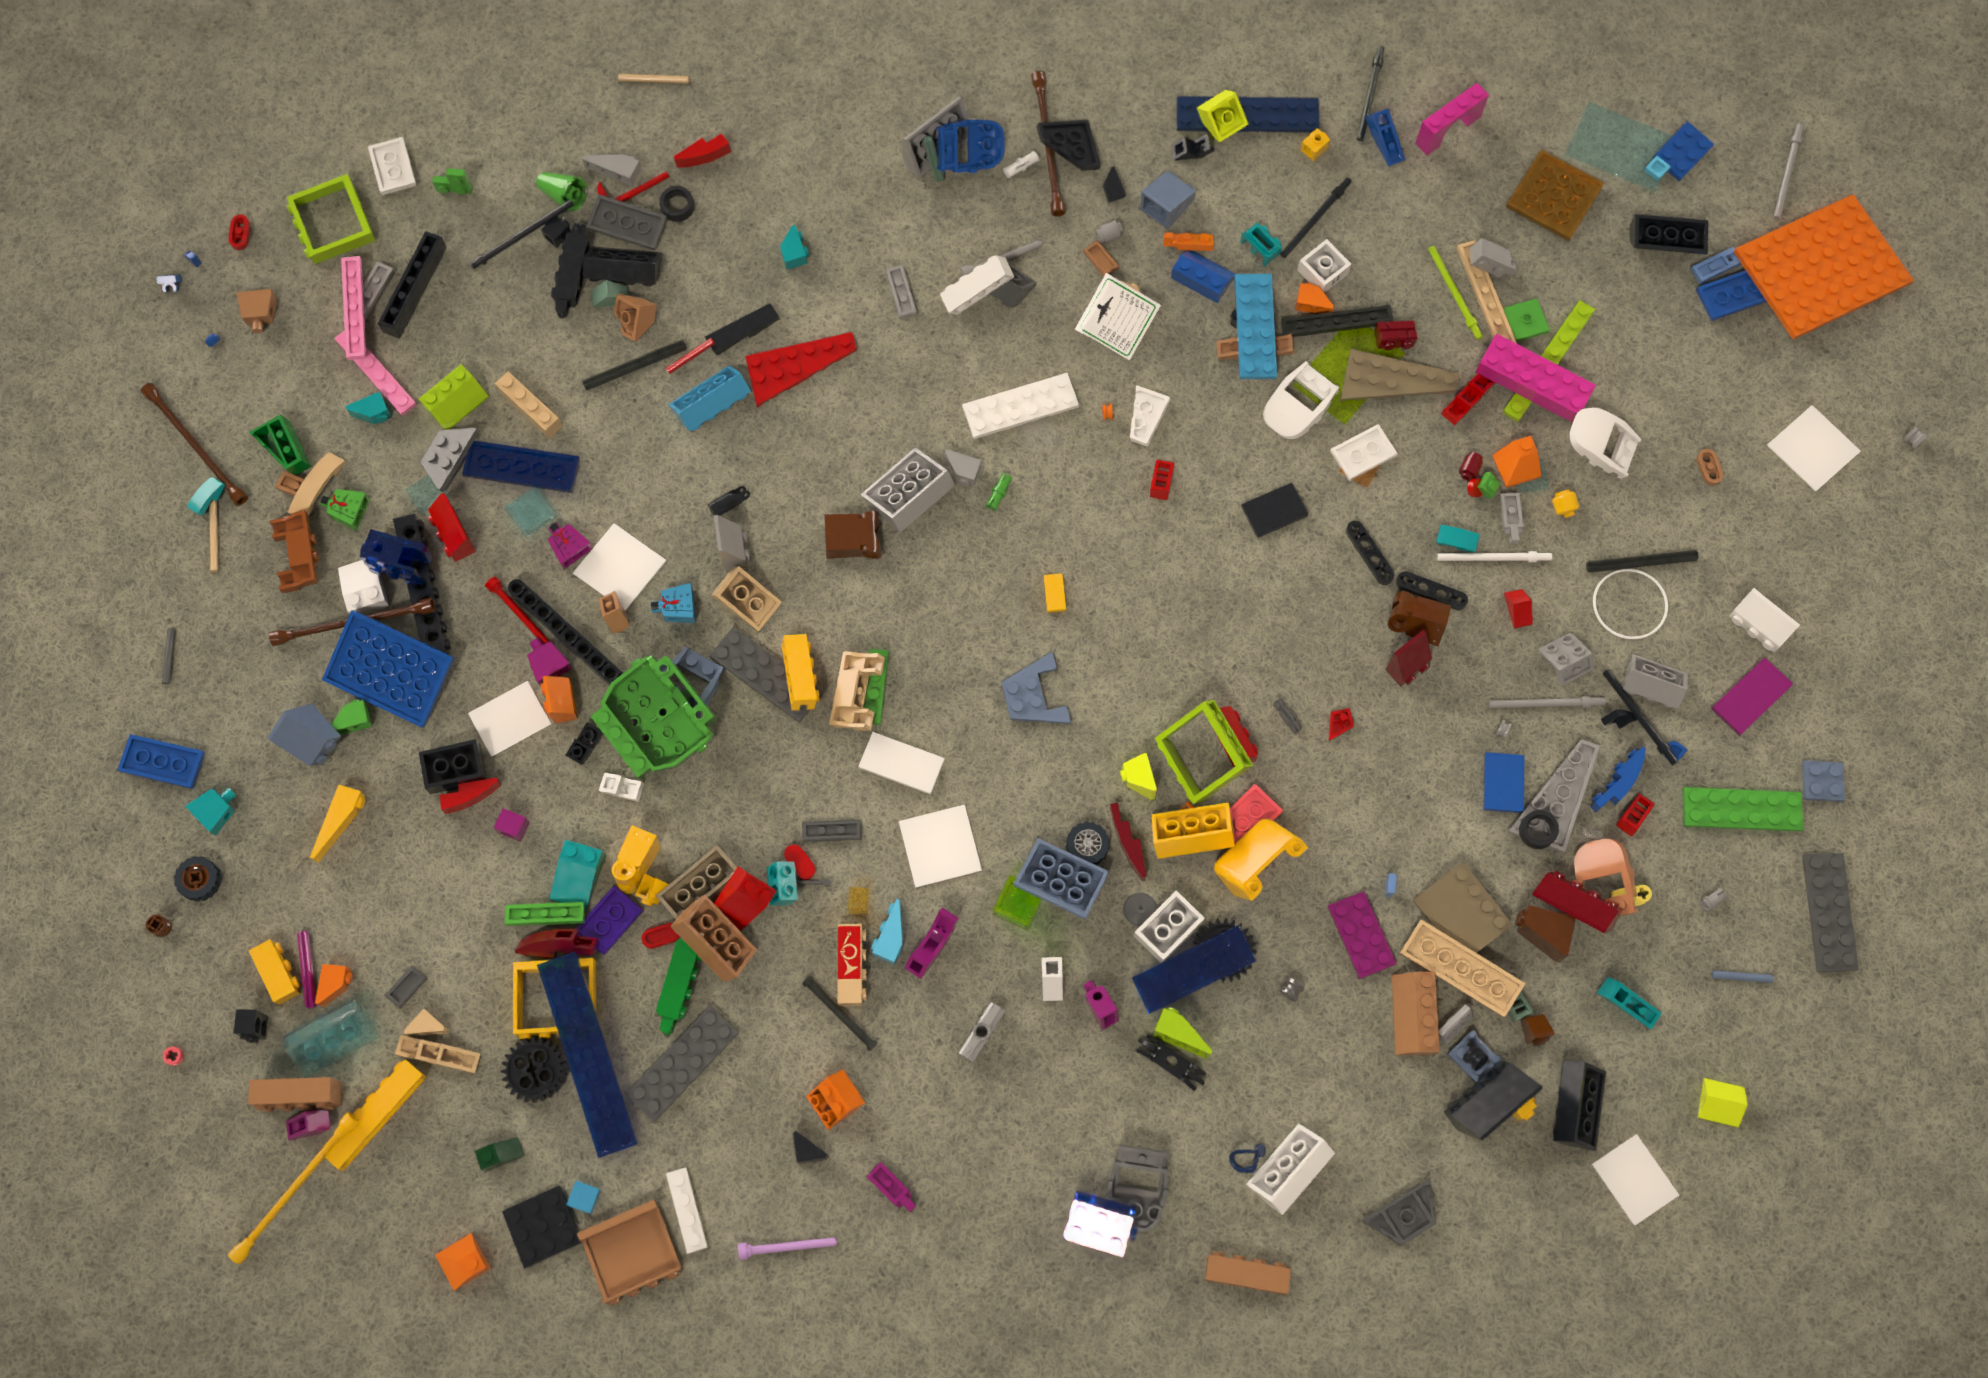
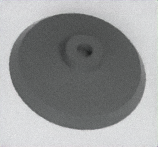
(1139, 908)

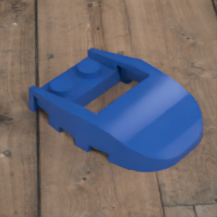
(984, 141)

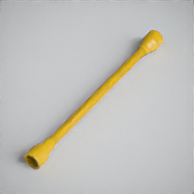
(241, 1250)

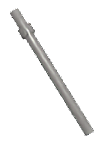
(1795, 142)
(1583, 701)

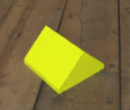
(1722, 1102)

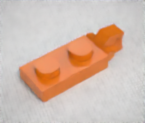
(1189, 241)

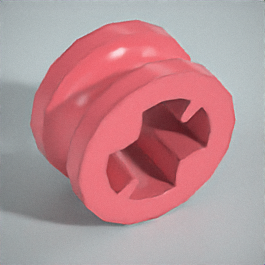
(179, 1058)

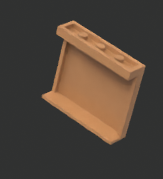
(630, 1252)

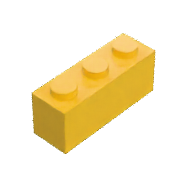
(275, 971)

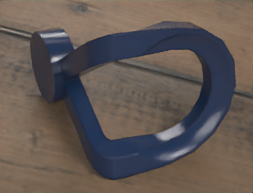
(1259, 1151)

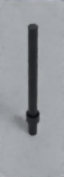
(1337, 193)
(1662, 746)

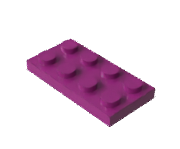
(1361, 935)

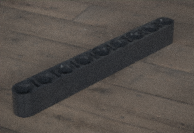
(564, 632)

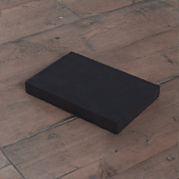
(1274, 510)

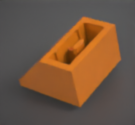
(559, 698)
(835, 1099)

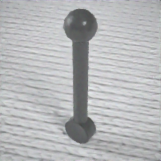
(826, 882)

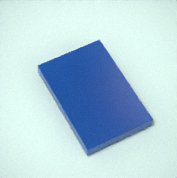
(1503, 782)

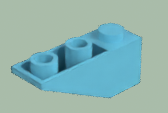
(891, 940)

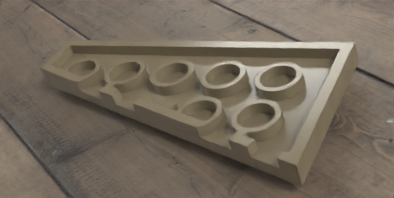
(1386, 377)

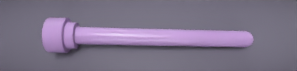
(747, 1250)

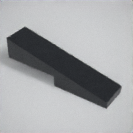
(743, 327)

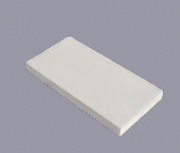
(901, 763)

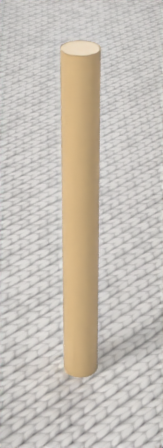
(653, 78)
(213, 536)

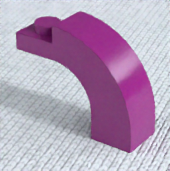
(932, 944)

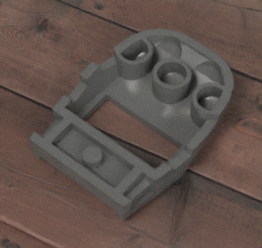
(1147, 1202)

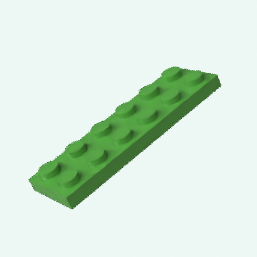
(1742, 809)

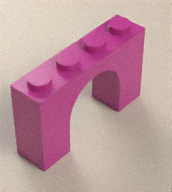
(1466, 107)

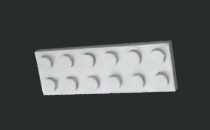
(1020, 405)

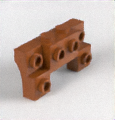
(300, 549)

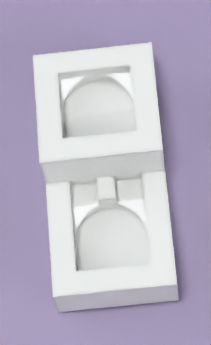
(621, 787)

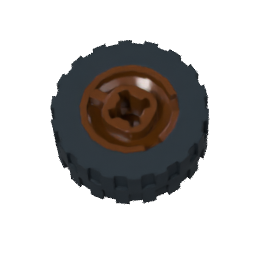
(197, 878)

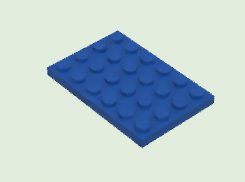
(388, 668)

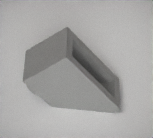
(963, 467)

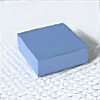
(1390, 885)

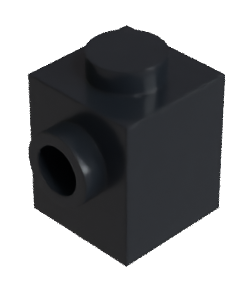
(556, 231)

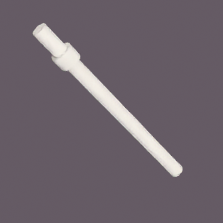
(1531, 556)

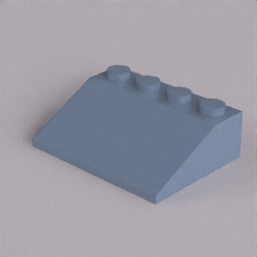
(1061, 878)

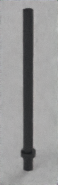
(482, 259)

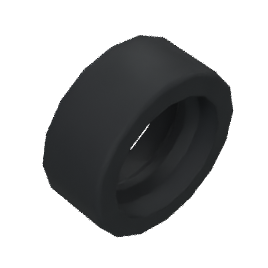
(678, 216)
(1549, 819)

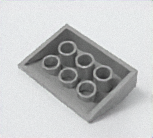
(913, 146)
(908, 489)

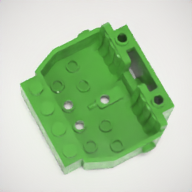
(641, 696)

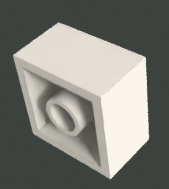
(1324, 266)

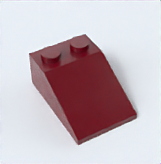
(1410, 660)

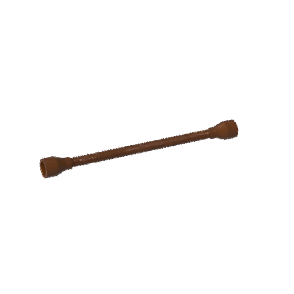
(1057, 205)
(152, 394)
(281, 637)

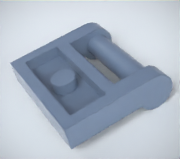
(1461, 1048)

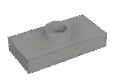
(1455, 1024)

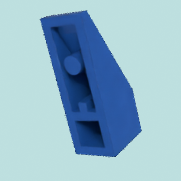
(1385, 136)

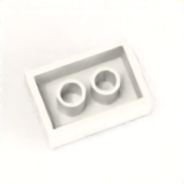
(1169, 927)

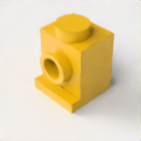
(649, 888)

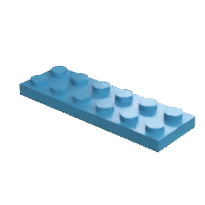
(1255, 326)

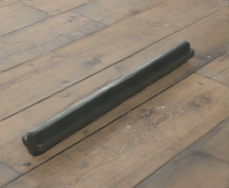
(634, 365)
(1642, 561)

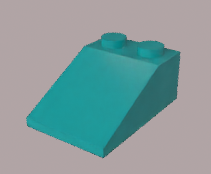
(576, 873)

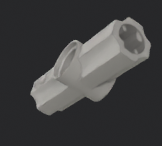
(989, 1022)

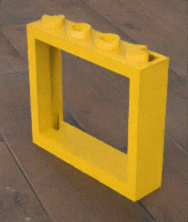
(531, 967)

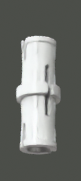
(1023, 163)

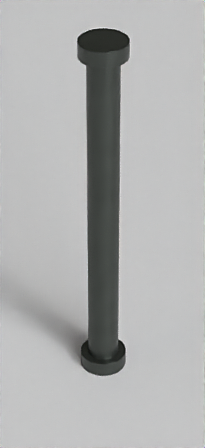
(839, 1013)

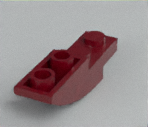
(557, 940)

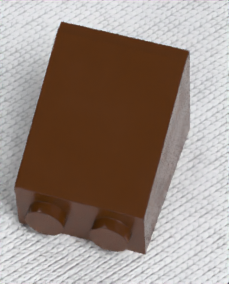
(1546, 930)

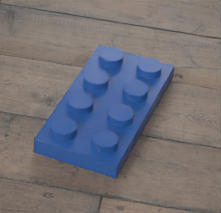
(1729, 295)
(161, 761)

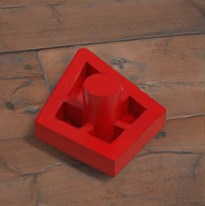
(1340, 722)

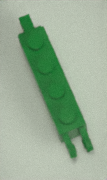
(677, 986)

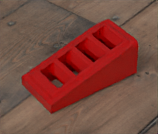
(1159, 490)
(1628, 824)

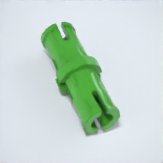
(998, 492)

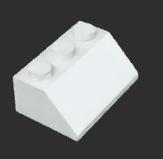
(1763, 620)

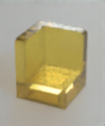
(858, 900)

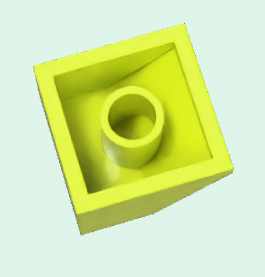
(1223, 115)

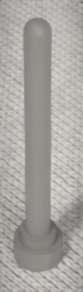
(966, 270)

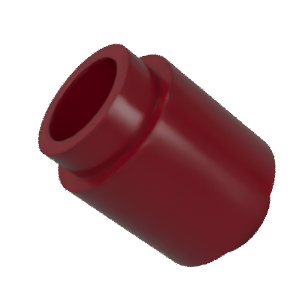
(1471, 466)

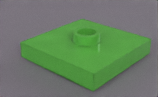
(1526, 320)

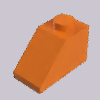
(1312, 300)
(332, 983)

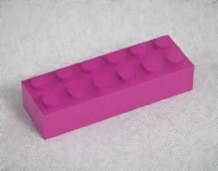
(1535, 378)

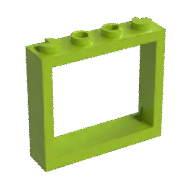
(343, 245)
(1226, 737)

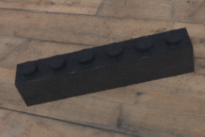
(412, 284)

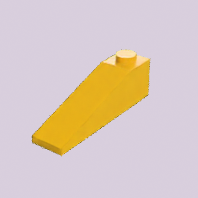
(341, 813)

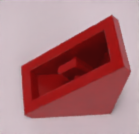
(1519, 608)

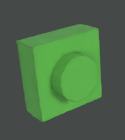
(1488, 485)

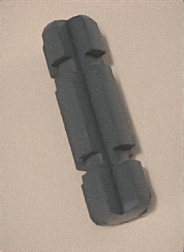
(1287, 716)

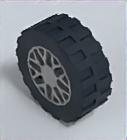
(1088, 842)

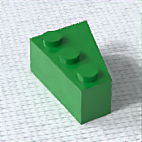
(283, 444)

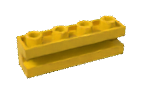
(799, 672)

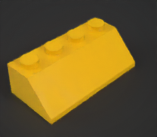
(1192, 830)

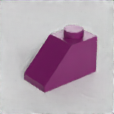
(308, 1124)

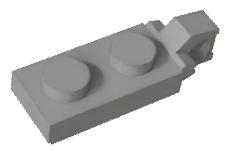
(1511, 516)

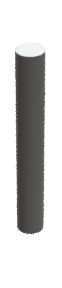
(168, 656)

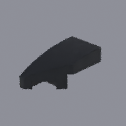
(1113, 187)
(1620, 717)

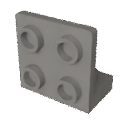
(1568, 658)

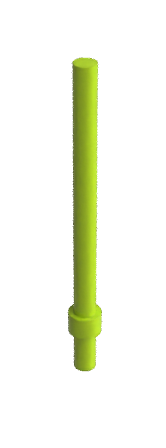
(1471, 322)

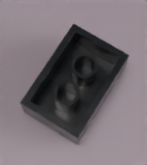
(452, 765)

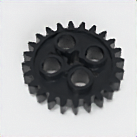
(1219, 928)
(551, 1063)

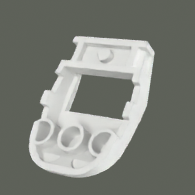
(1287, 414)
(1590, 436)

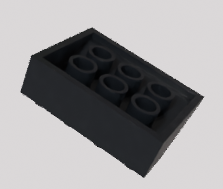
(1491, 1100)

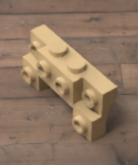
(851, 690)

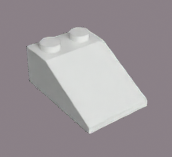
(362, 589)

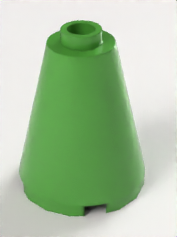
(563, 188)

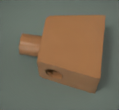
(257, 308)

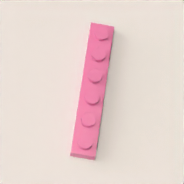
(353, 308)
(382, 379)

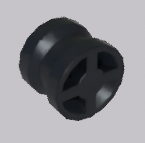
(1475, 1058)

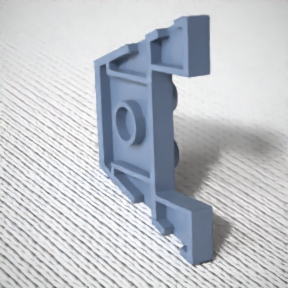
(1025, 695)

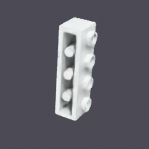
(977, 284)

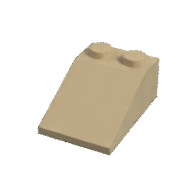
(746, 598)

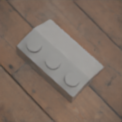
(1655, 681)

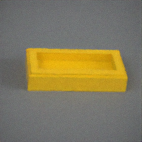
(1054, 593)

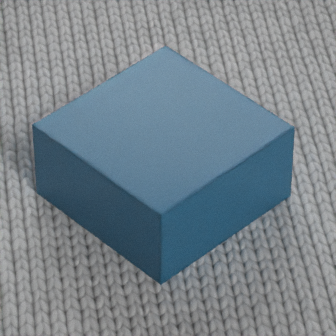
(583, 1197)

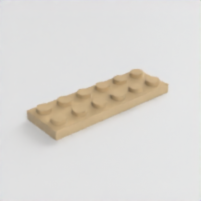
(1462, 968)

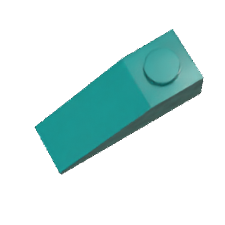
(1629, 1002)

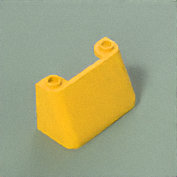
(1253, 853)

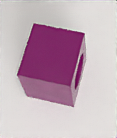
(511, 825)

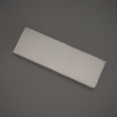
(901, 292)

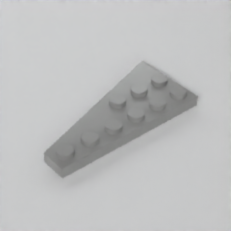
(1561, 796)

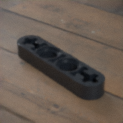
(1372, 551)
(1432, 588)

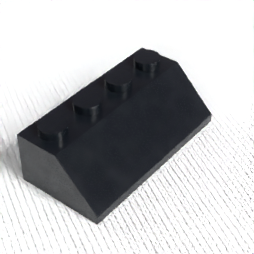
(1669, 234)
(622, 266)
(1579, 1105)

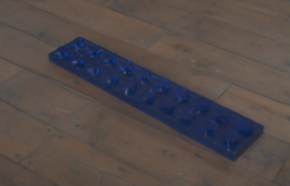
(587, 1054)

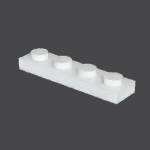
(686, 1210)

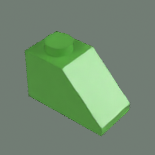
(352, 717)

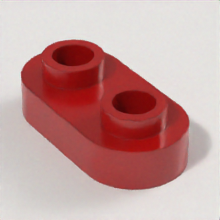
(239, 233)

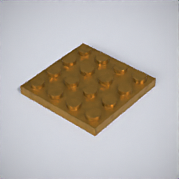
(1555, 195)

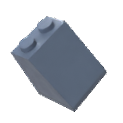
(1166, 199)
(305, 734)

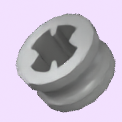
(1503, 729)

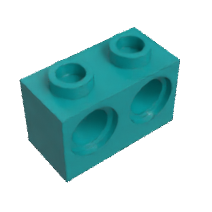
(783, 879)

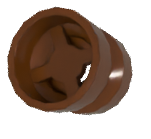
(162, 927)

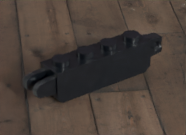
(570, 272)

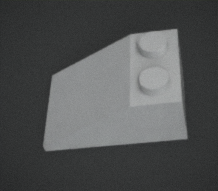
(731, 543)

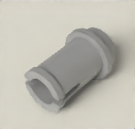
(1714, 899)

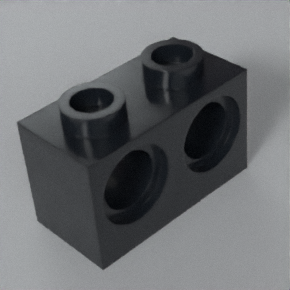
(250, 1025)

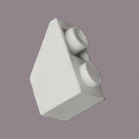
(1052, 979)

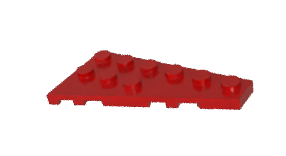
(788, 366)

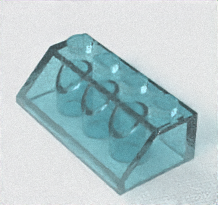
(329, 1037)

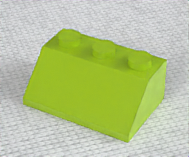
(453, 397)

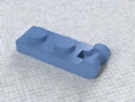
(1715, 265)

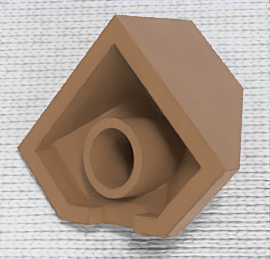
(635, 315)

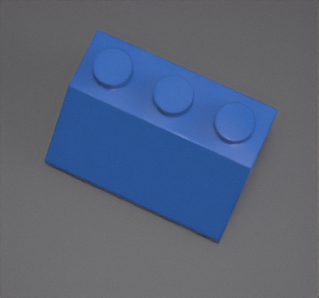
(1202, 275)

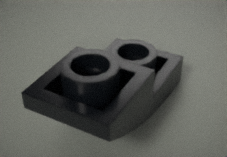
(584, 744)

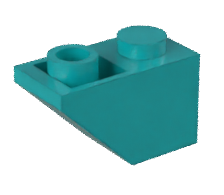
(792, 250)

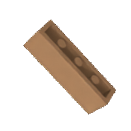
(1247, 1274)

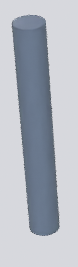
(1742, 976)

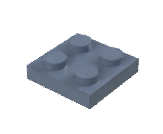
(1823, 781)

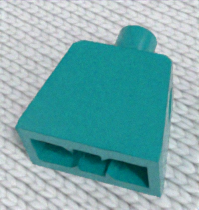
(213, 809)

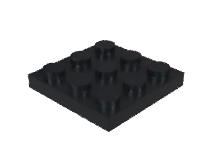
(541, 1227)

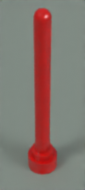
(494, 585)

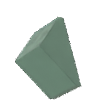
(605, 294)

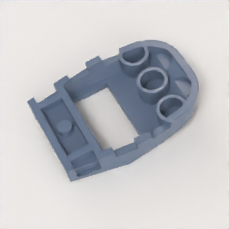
(701, 668)

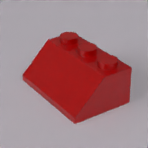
(449, 529)
(1241, 733)

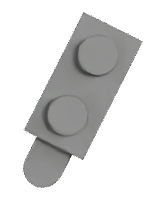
(1492, 258)

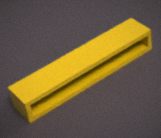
(376, 1112)

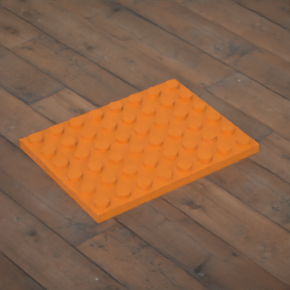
(1823, 266)

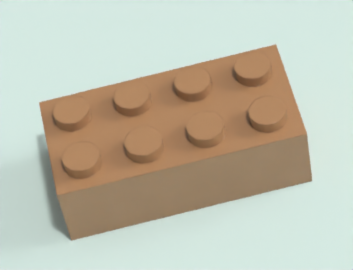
(295, 1093)

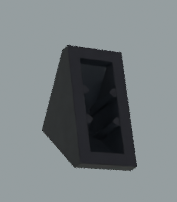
(806, 1150)

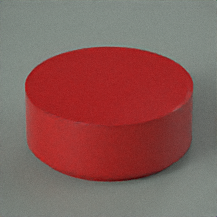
(1472, 488)

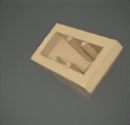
(424, 1025)

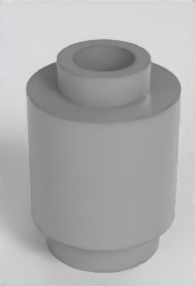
(1109, 232)

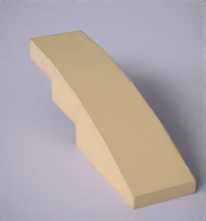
(437, 1054)

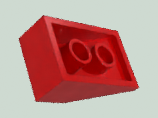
(743, 898)

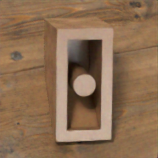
(613, 612)

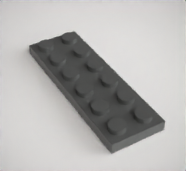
(757, 670)
(1830, 912)
(682, 1063)

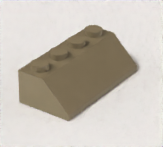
(704, 877)

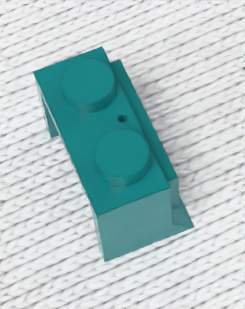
(1258, 247)

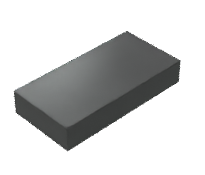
(406, 987)

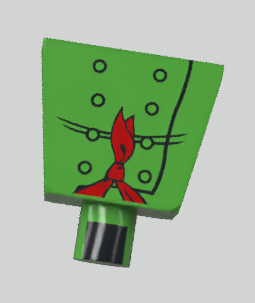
(346, 507)

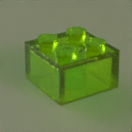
(1016, 905)

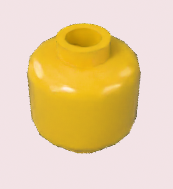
(1565, 503)

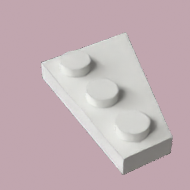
(1147, 414)

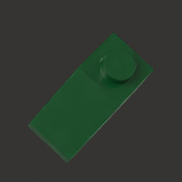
(498, 1154)

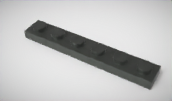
(1336, 321)

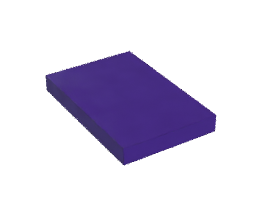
(610, 919)

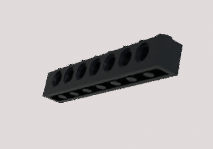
(404, 527)

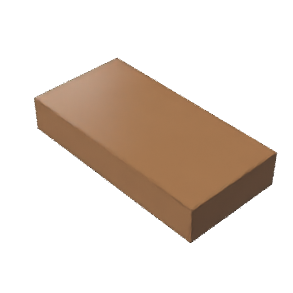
(1100, 258)

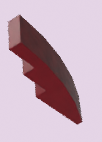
(1130, 847)

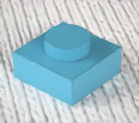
(1657, 168)

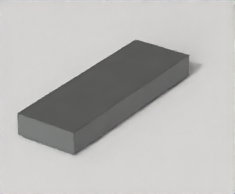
(831, 830)

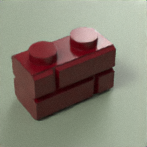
(1395, 335)

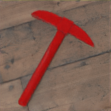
(639, 189)

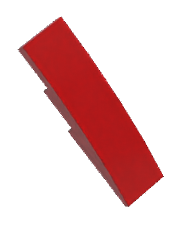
(1467, 398)

